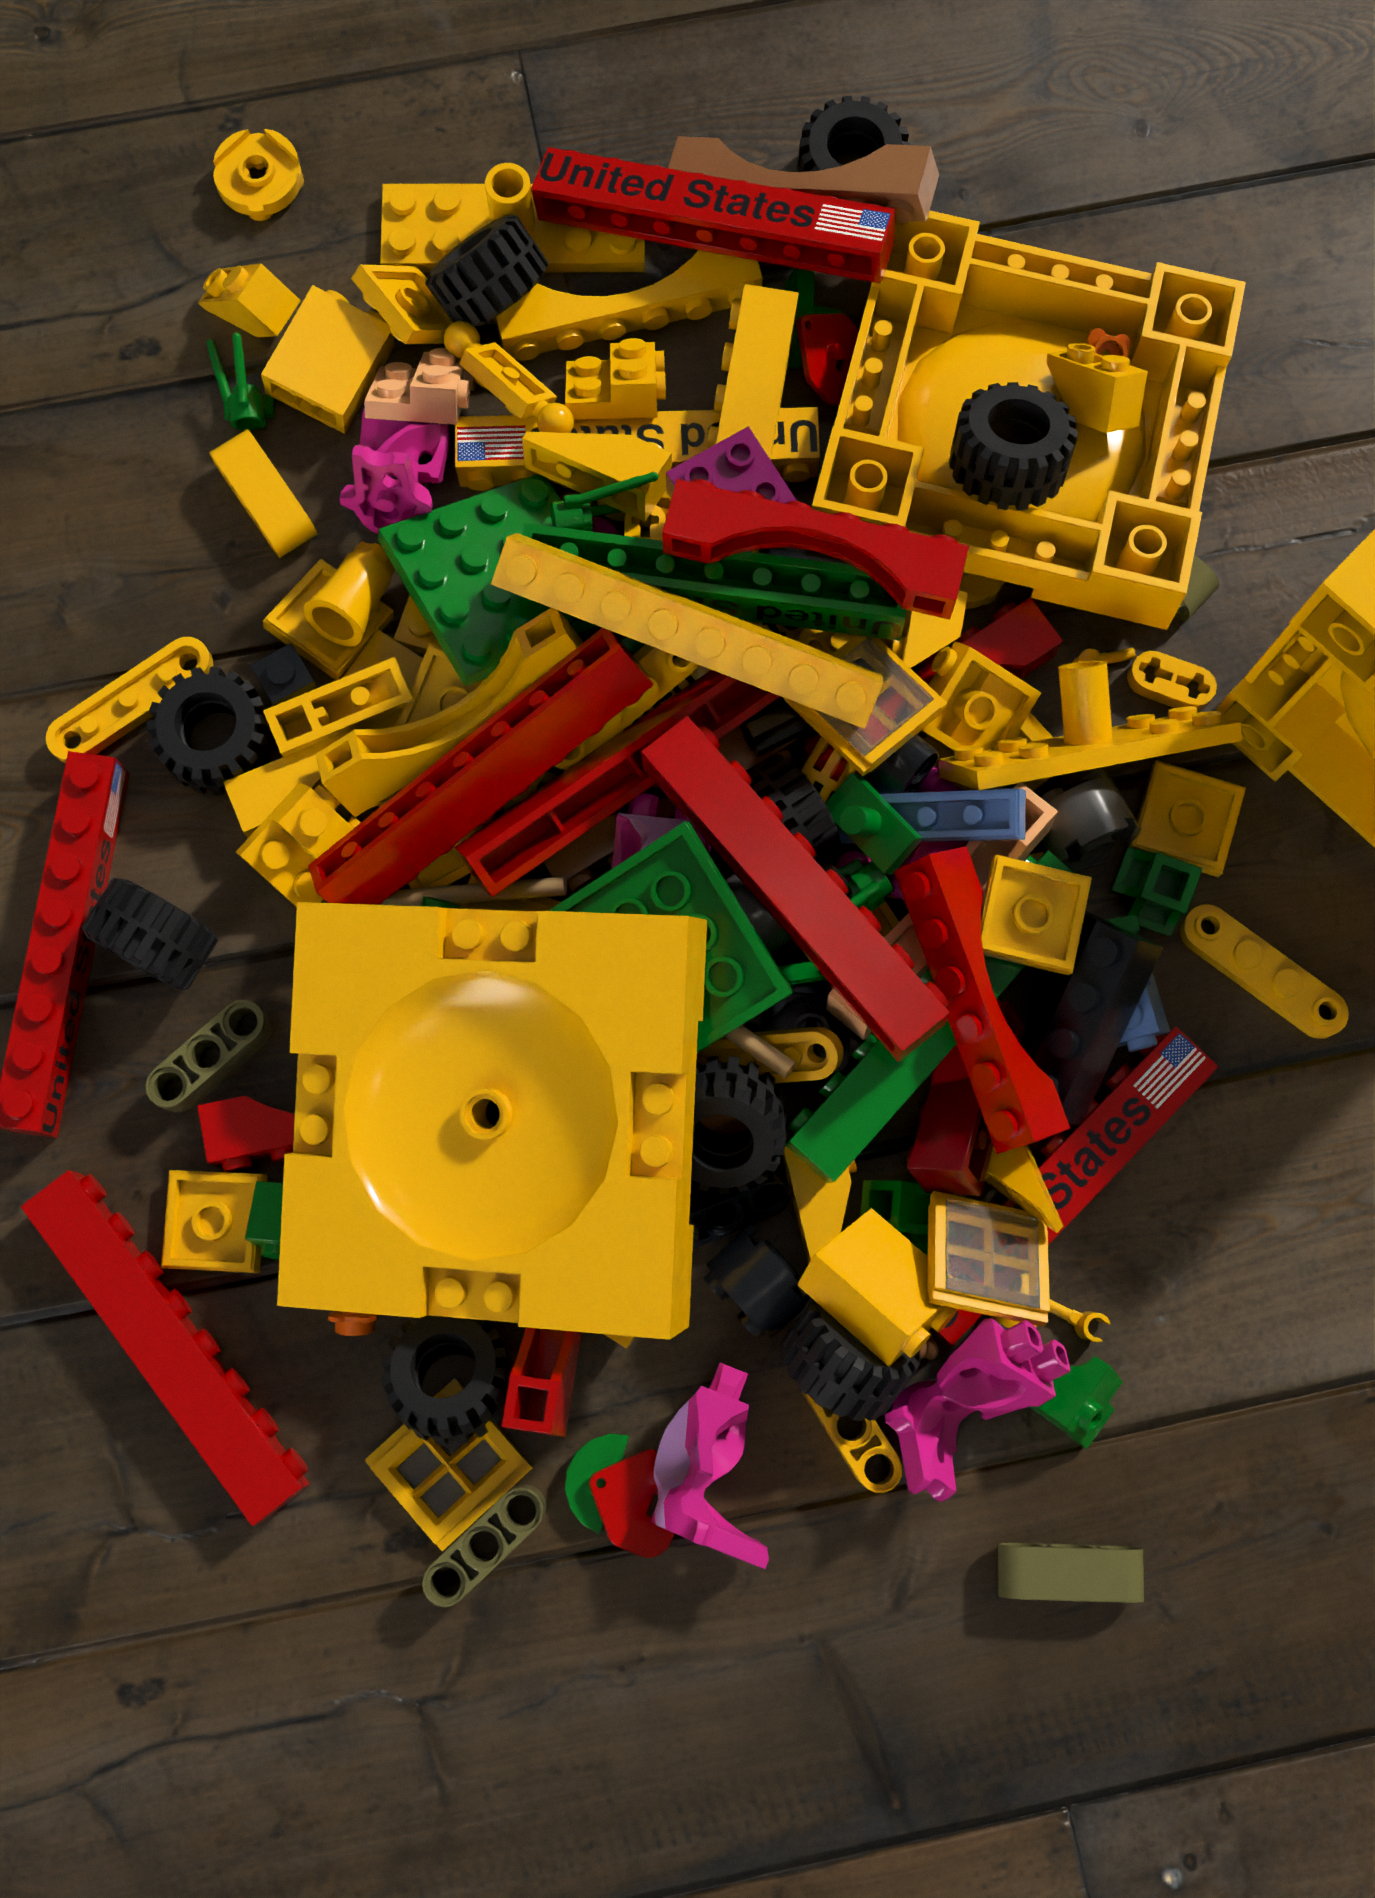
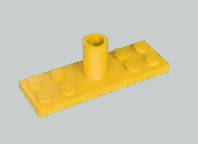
(431, 219)
(1088, 737)

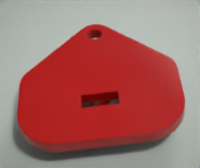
(822, 346)
(624, 1505)

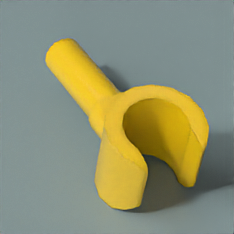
(1111, 657)
(1078, 1320)

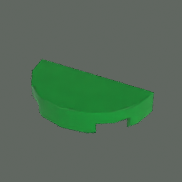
(591, 1458)

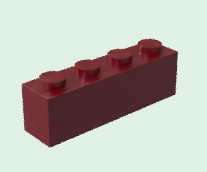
(952, 1135)

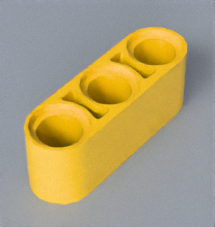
(263, 493)
(860, 1449)

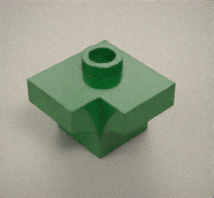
(1157, 888)
(902, 1206)
(1082, 1400)

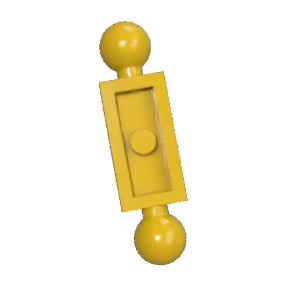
(507, 379)

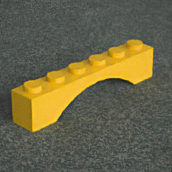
(564, 321)
(379, 762)

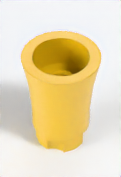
(350, 595)

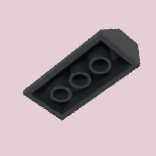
(1087, 1012)

